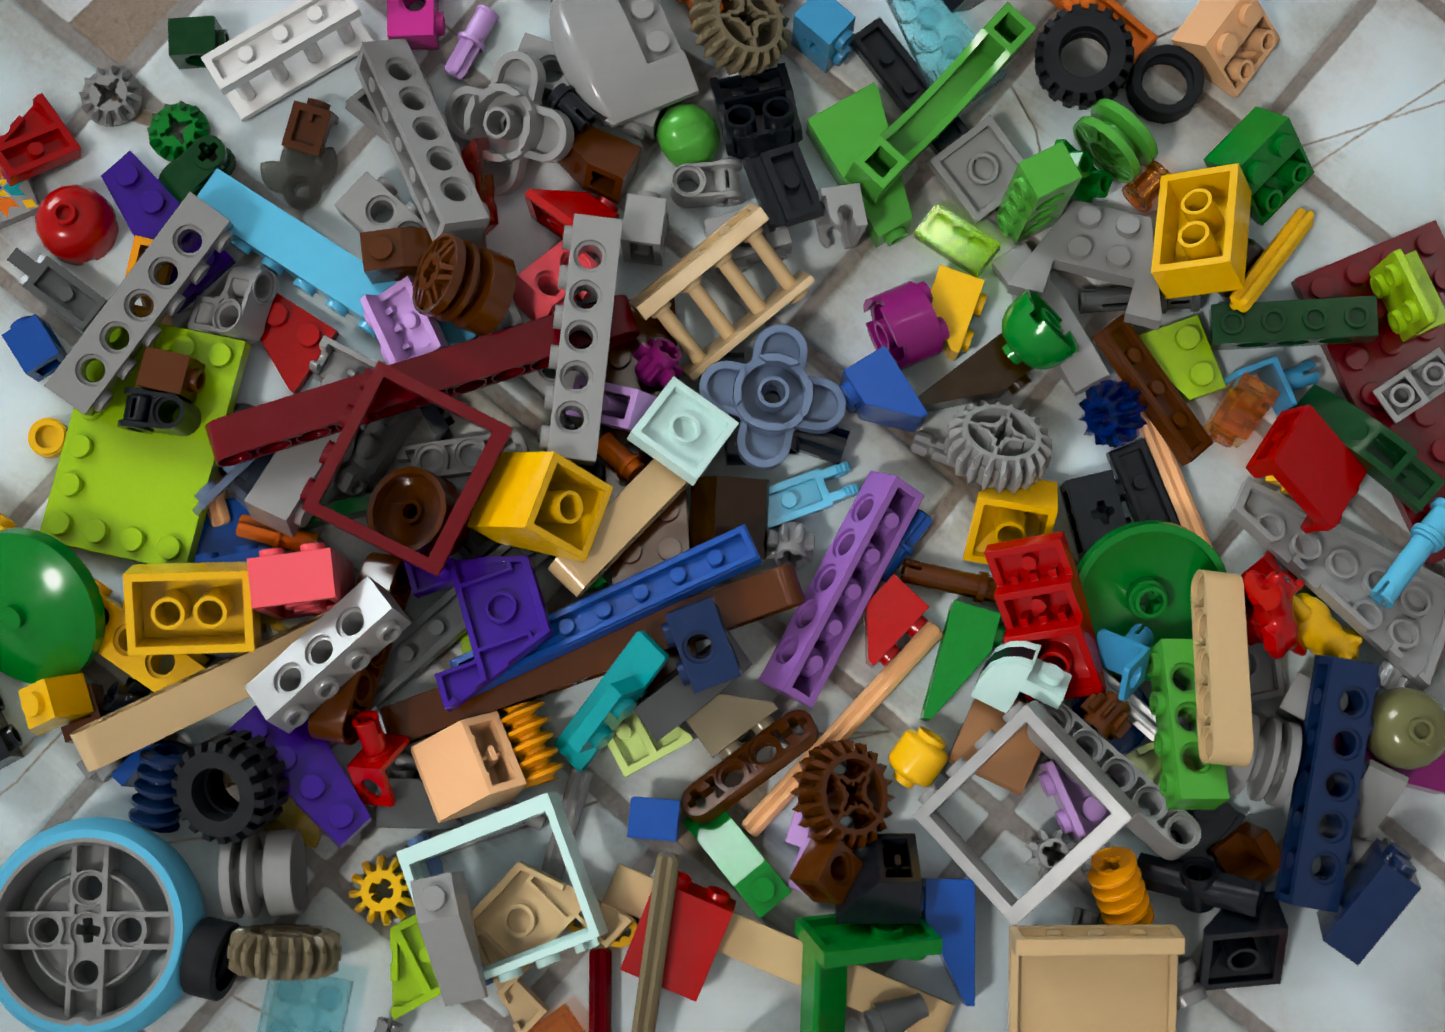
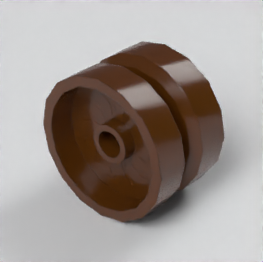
(413, 508)

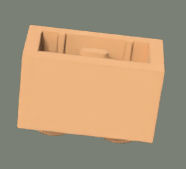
(1228, 40)
(468, 767)

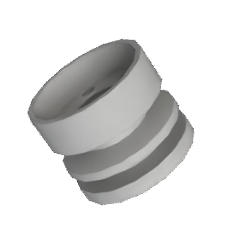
(1272, 765)
(253, 874)

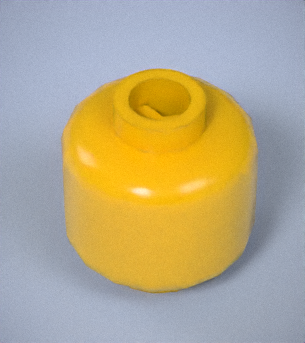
(918, 757)

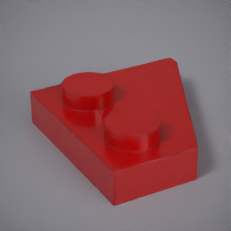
(36, 143)
(293, 341)

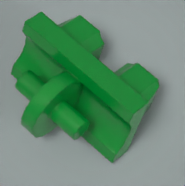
(1093, 182)

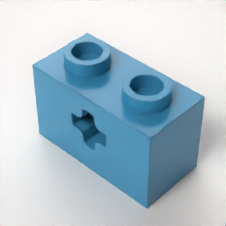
(823, 32)

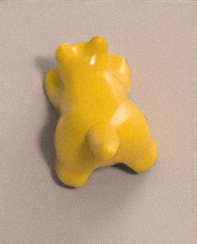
(1321, 632)

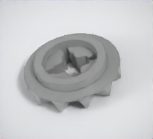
(112, 112)

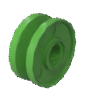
(1115, 140)

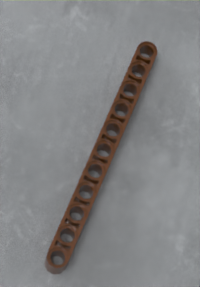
(738, 603)

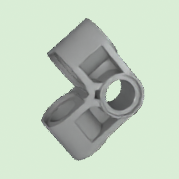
(240, 308)

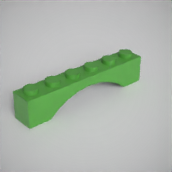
(941, 103)

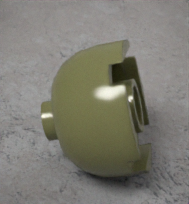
(1407, 728)

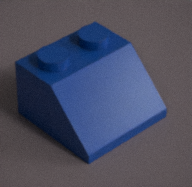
(881, 393)

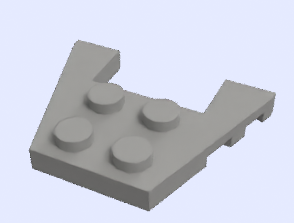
(1100, 246)

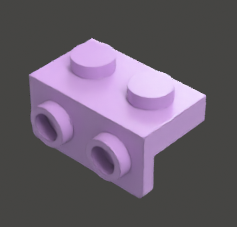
(399, 325)

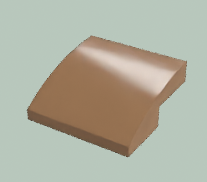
(1012, 763)

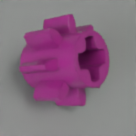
(657, 362)

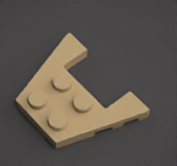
(525, 913)

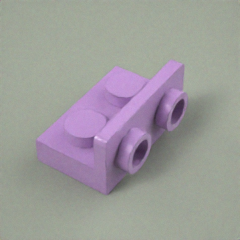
(1077, 810)

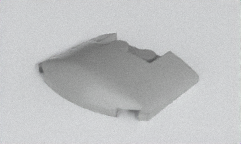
(620, 56)

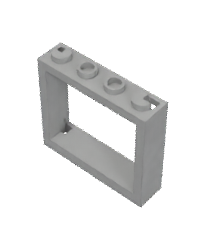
(1080, 763)

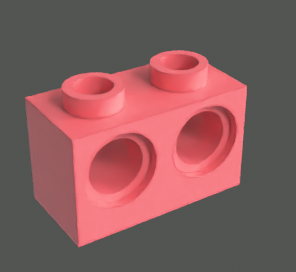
(538, 283)

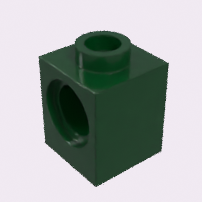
(192, 38)

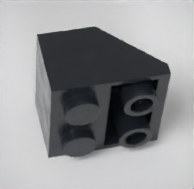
(887, 884)

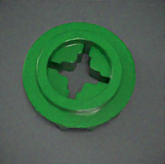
(186, 115)

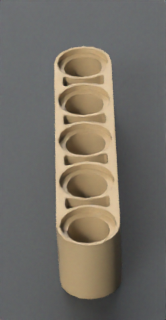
(621, 525)
(1221, 669)

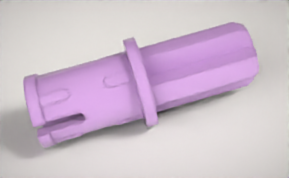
(471, 42)

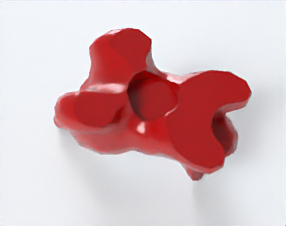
(1272, 613)

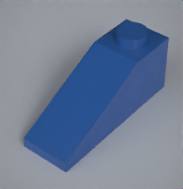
(950, 911)

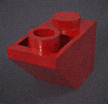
(888, 617)

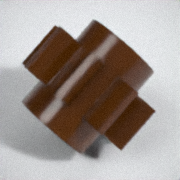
(1107, 714)

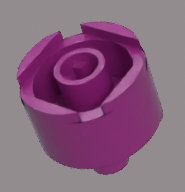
(906, 323)

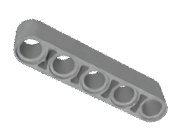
(1151, 829)

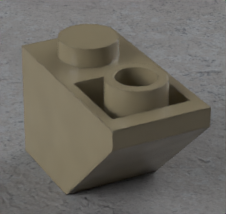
(728, 719)

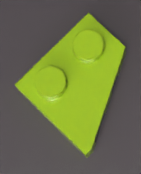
(1186, 358)
(410, 968)

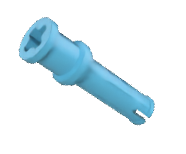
(1425, 539)

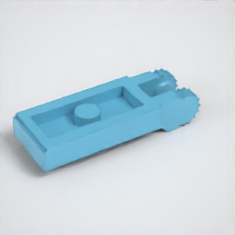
(807, 495)

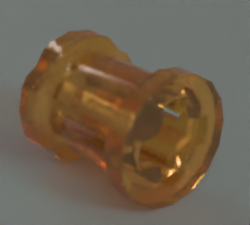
(1145, 187)

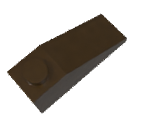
(980, 377)

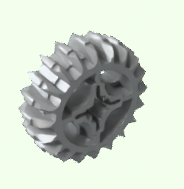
(997, 446)

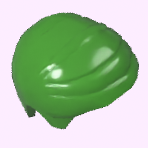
(688, 135)

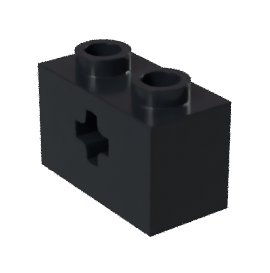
(1083, 497)

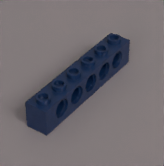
(1310, 797)

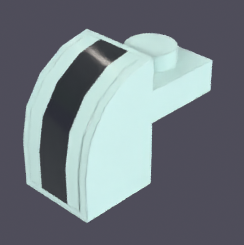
(1017, 669)

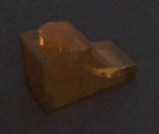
(1240, 410)

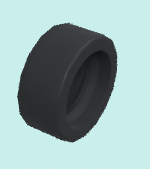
(1178, 59)
(205, 961)

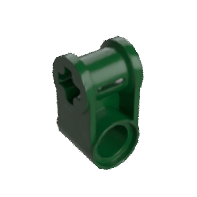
(194, 167)

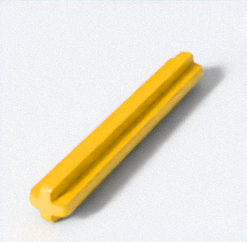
(1272, 259)

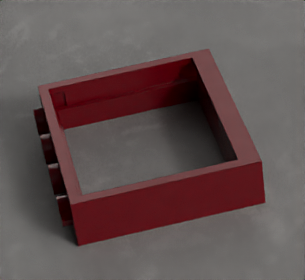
(351, 422)

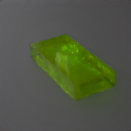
(956, 240)

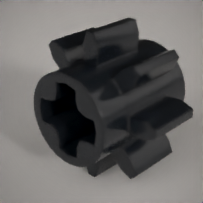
(122, 695)

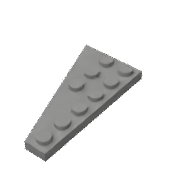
(1342, 571)

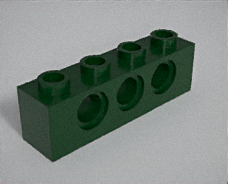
(1295, 323)

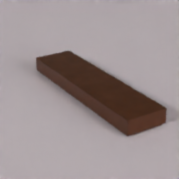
(1163, 402)

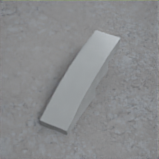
(1084, 367)

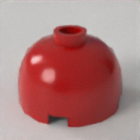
(76, 224)

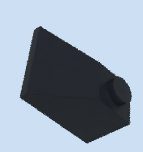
(1244, 948)

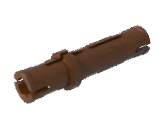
(976, 586)

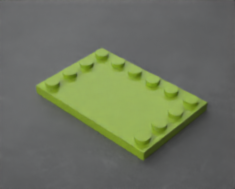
(134, 489)

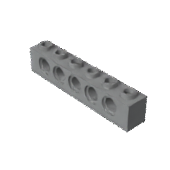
(421, 140)
(603, 238)
(70, 377)

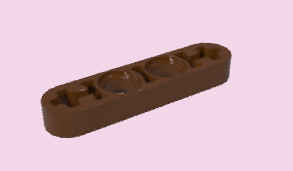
(746, 761)

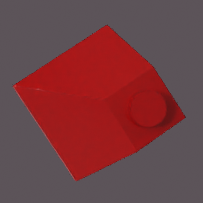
(557, 208)

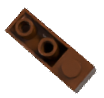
(602, 162)

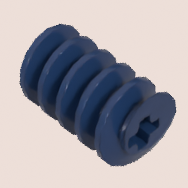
(154, 800)

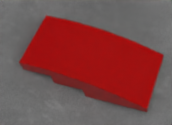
(1047, 606)

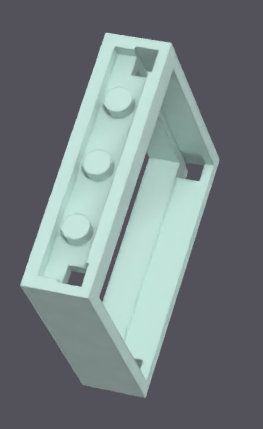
(414, 867)

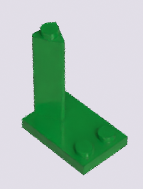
(834, 947)

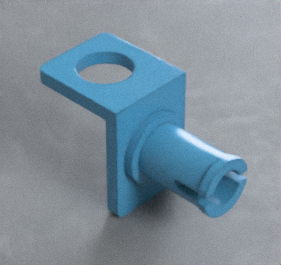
(1282, 380)
(1126, 656)

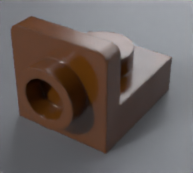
(309, 127)

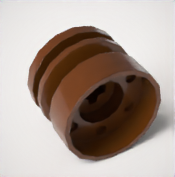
(464, 284)

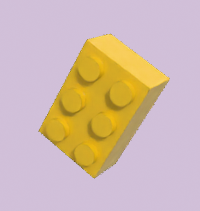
(1201, 231)
(190, 609)

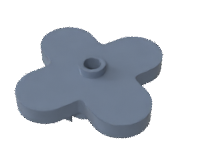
(777, 368)

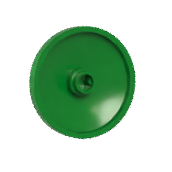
(1145, 578)
(47, 608)

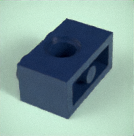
(701, 670)

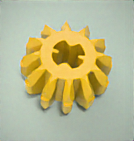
(370, 896)

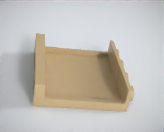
(1093, 978)

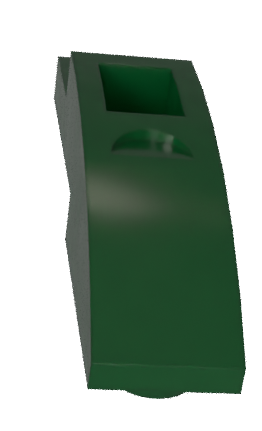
(1377, 448)

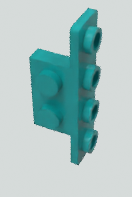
(611, 700)

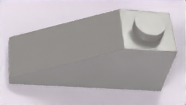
(450, 936)

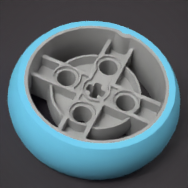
(95, 852)

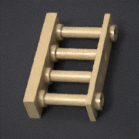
(716, 253)

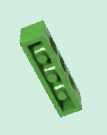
(1038, 193)
(1182, 787)

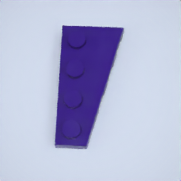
(148, 208)
(314, 776)

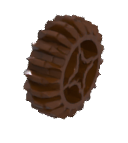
(830, 796)

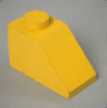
(55, 702)

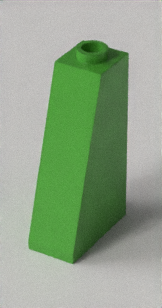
(840, 138)

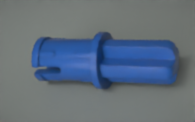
(918, 526)

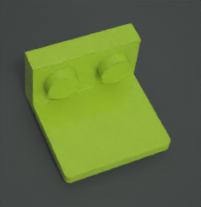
(1407, 294)

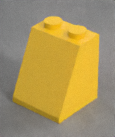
(541, 505)

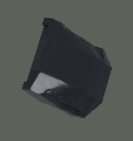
(756, 112)

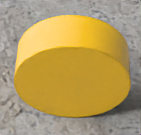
(47, 437)

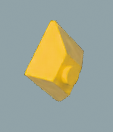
(1010, 517)

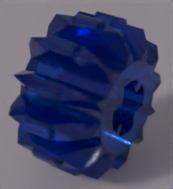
(1112, 413)

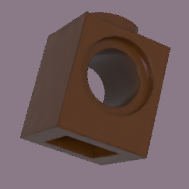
(171, 373)
(826, 870)

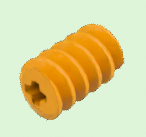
(530, 742)
(1119, 888)

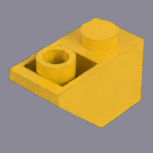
(956, 300)

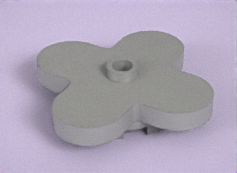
(511, 119)

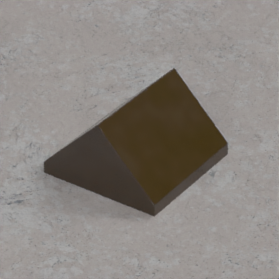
(727, 503)

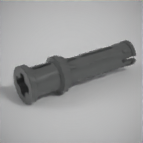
(1118, 297)

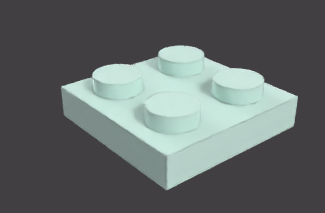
(682, 431)

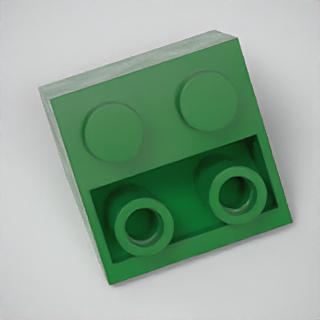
(1269, 159)

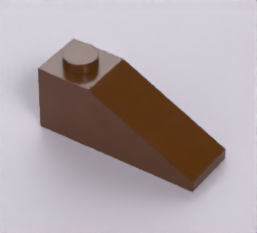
(395, 252)

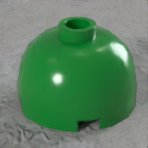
(1035, 333)

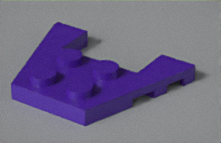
(500, 613)

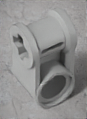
(710, 182)

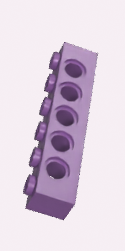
(841, 588)

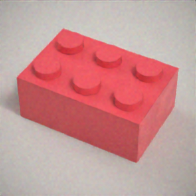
(298, 581)

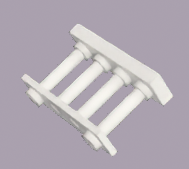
(286, 53)

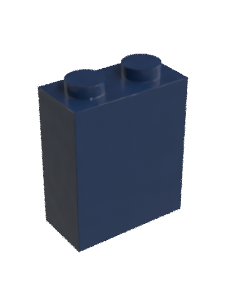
(1374, 898)

